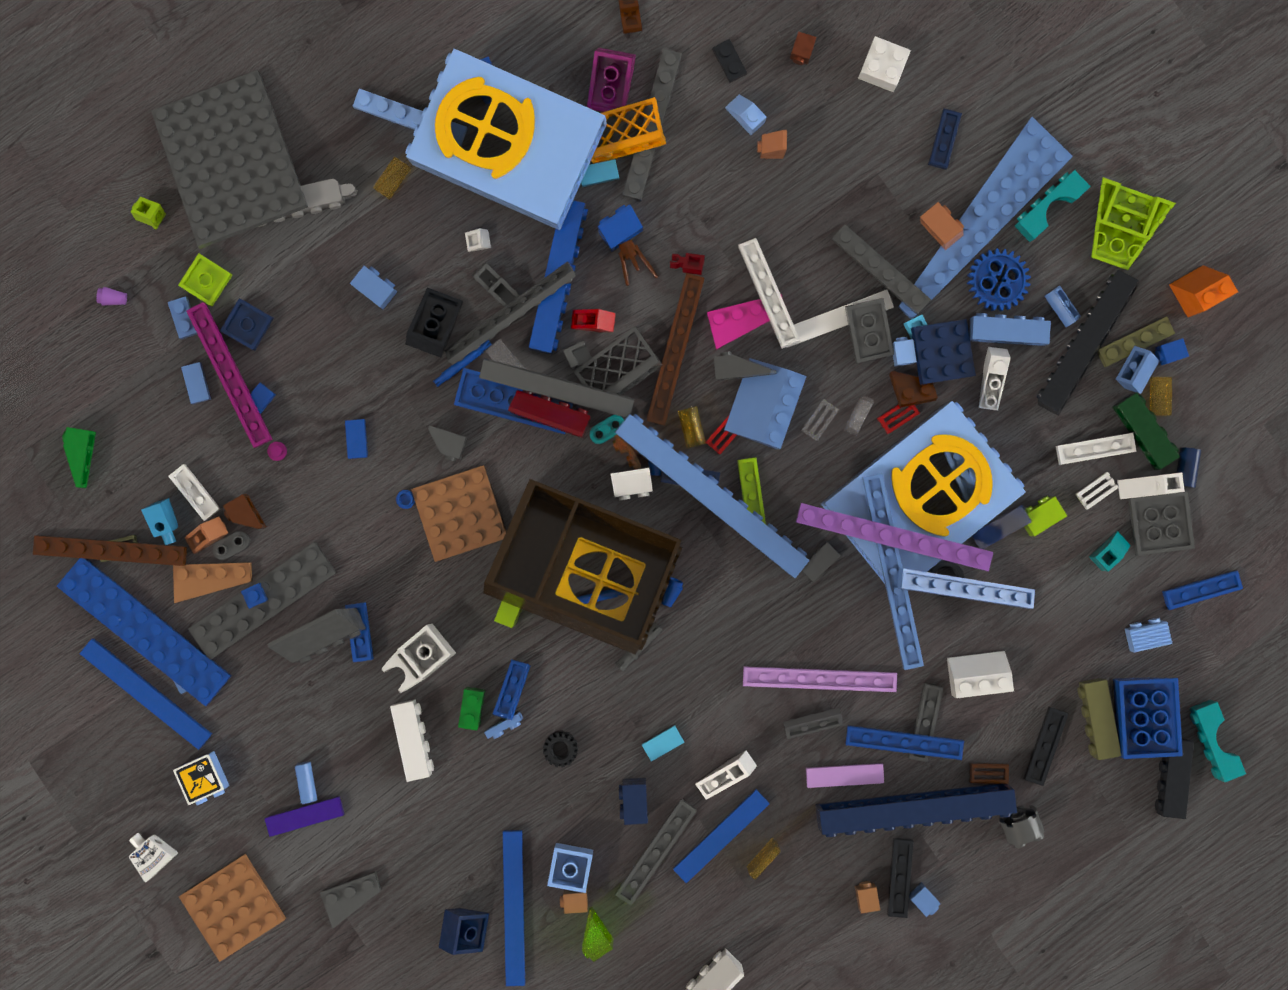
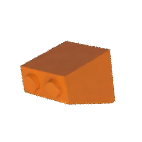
(1202, 289)

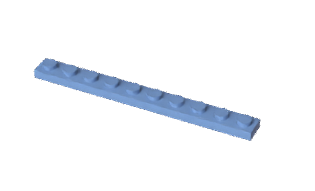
(890, 564)

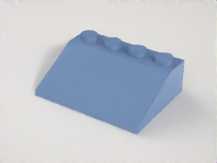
(765, 406)

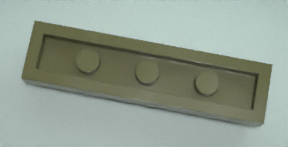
(1141, 338)

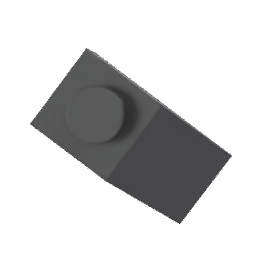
(449, 443)

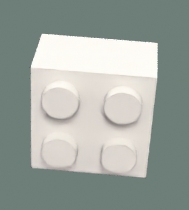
(884, 64)

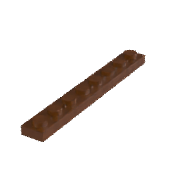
(675, 349)
(109, 550)

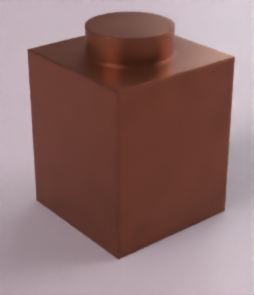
(802, 48)

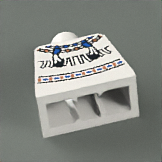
(150, 855)

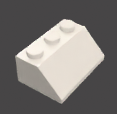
(980, 674)
(720, 975)

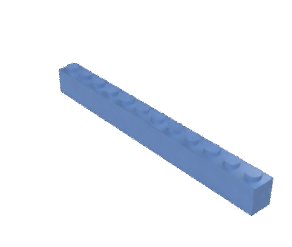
(711, 495)

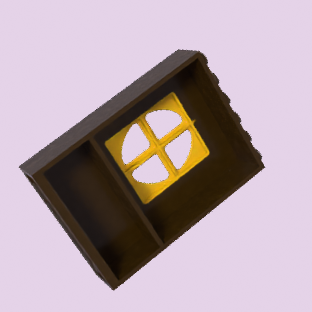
(541, 551)

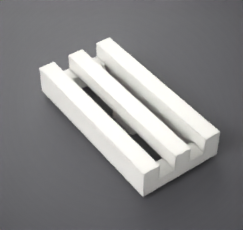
(1110, 481)

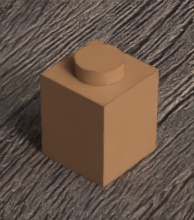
(867, 897)
(574, 902)

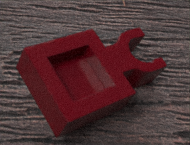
(690, 263)

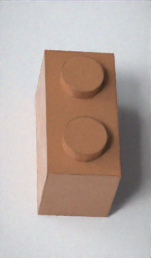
(942, 225)

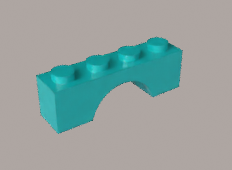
(1035, 221)
(1207, 719)

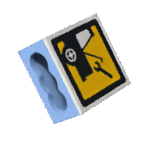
(201, 779)

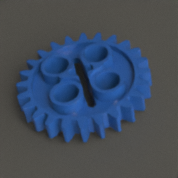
(1013, 287)

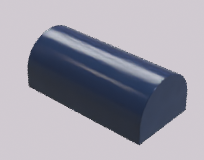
(1189, 465)

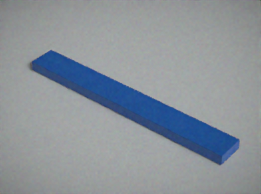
(145, 693)
(514, 907)

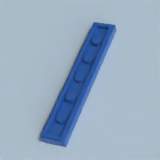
(904, 742)
(721, 836)

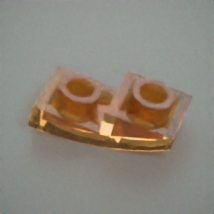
(624, 447)

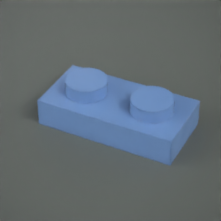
(180, 317)
(497, 729)

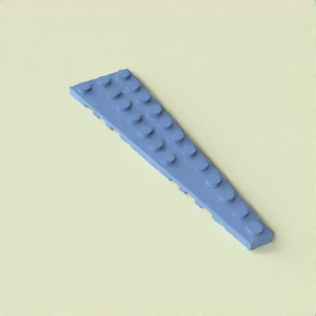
(1013, 183)

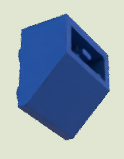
(620, 227)

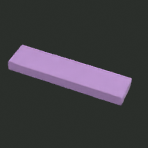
(844, 775)

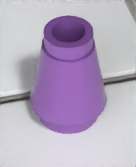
(111, 297)

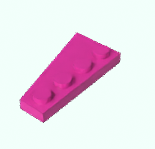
(735, 321)

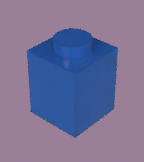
(1171, 352)

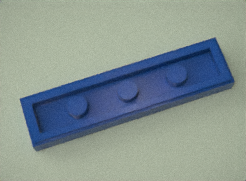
(1202, 590)

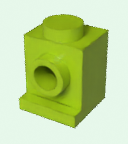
(148, 212)

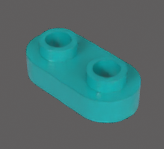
(606, 428)

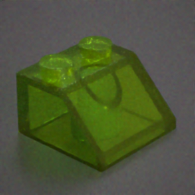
(597, 938)

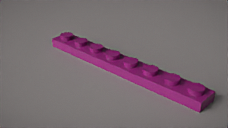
(229, 375)

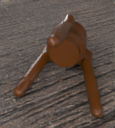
(629, 251)

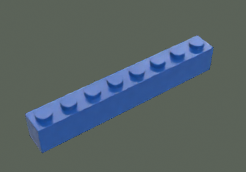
(549, 311)

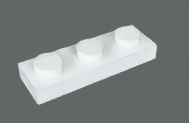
(194, 492)

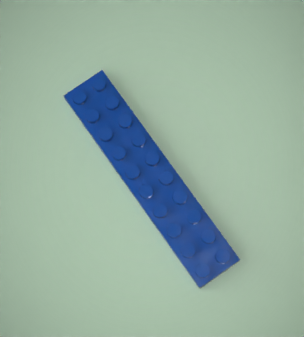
(144, 631)

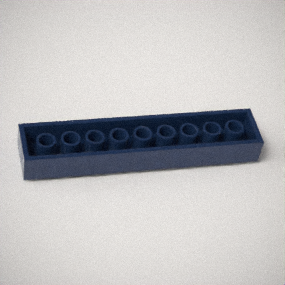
(915, 809)

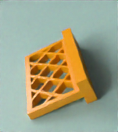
(635, 144)

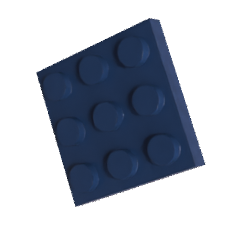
(943, 351)

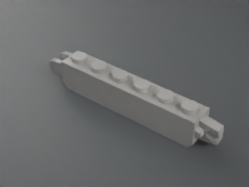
(322, 196)

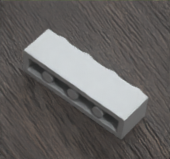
(411, 740)

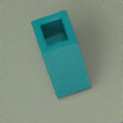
(1110, 552)

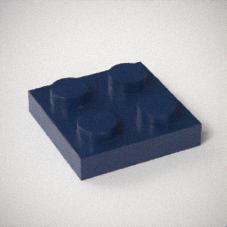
(246, 324)

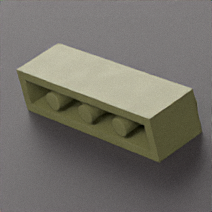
(1099, 718)

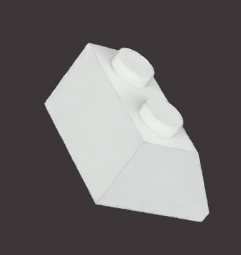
(632, 483)

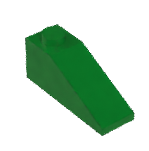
(79, 450)

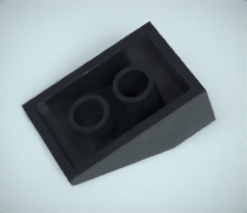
(433, 322)

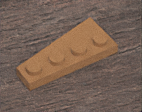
(202, 579)

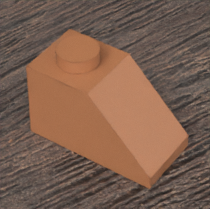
(773, 145)
(206, 534)

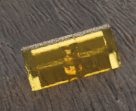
(692, 427)

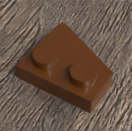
(910, 391)

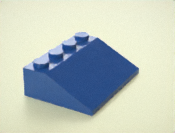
(1148, 717)

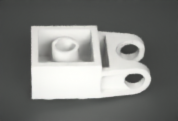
(415, 662)

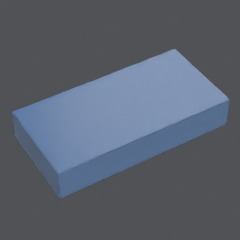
(196, 383)

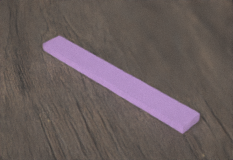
(820, 679)

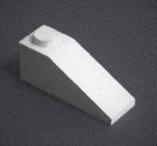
(726, 775)

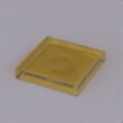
(763, 858)

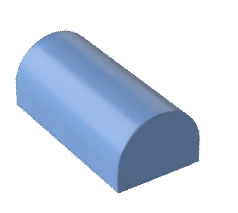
(1062, 306)
(305, 782)

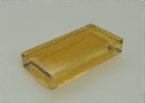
(391, 178)
(1161, 396)

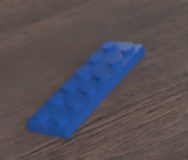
(493, 398)

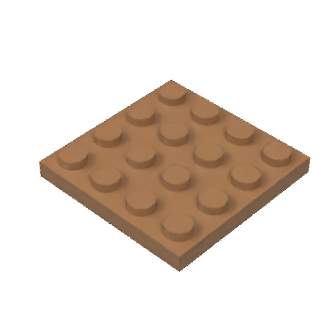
(459, 513)
(232, 907)

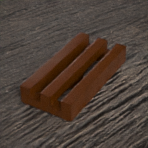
(1005, 773)

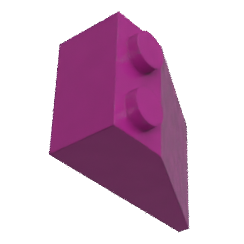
(610, 79)

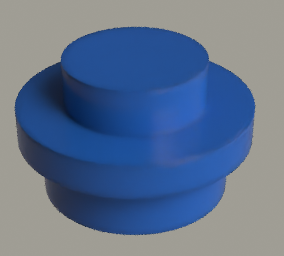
(405, 499)

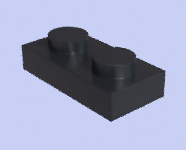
(729, 60)

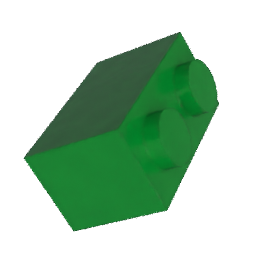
(471, 708)

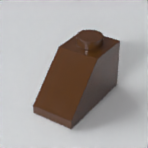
(243, 512)

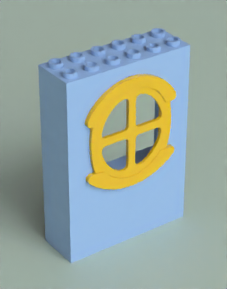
(545, 155)
(940, 432)

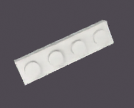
(1096, 448)

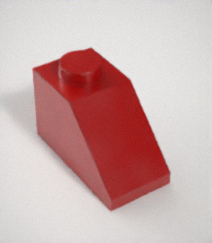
(593, 320)

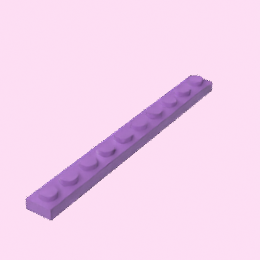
(894, 537)

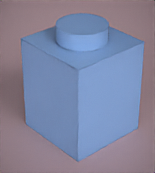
(924, 900)

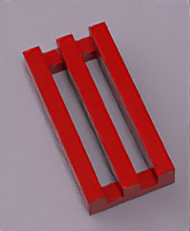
(885, 424)
(714, 446)

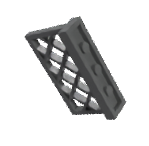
(631, 378)

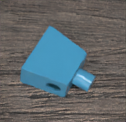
(159, 514)

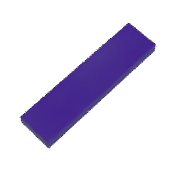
(304, 816)

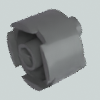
(1023, 826)

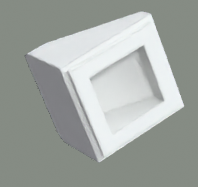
(477, 240)

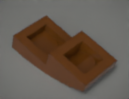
(630, 16)

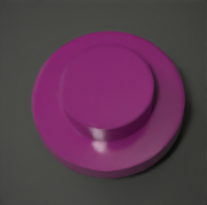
(277, 451)

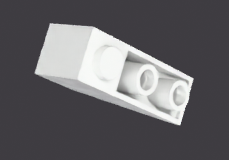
(993, 377)
(1151, 485)

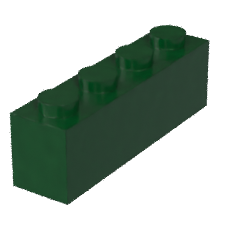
(1147, 433)

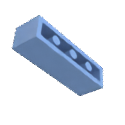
(1009, 330)

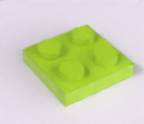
(205, 280)

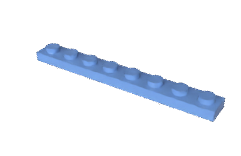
(965, 588)

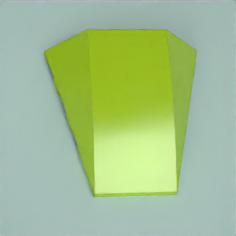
(1125, 223)

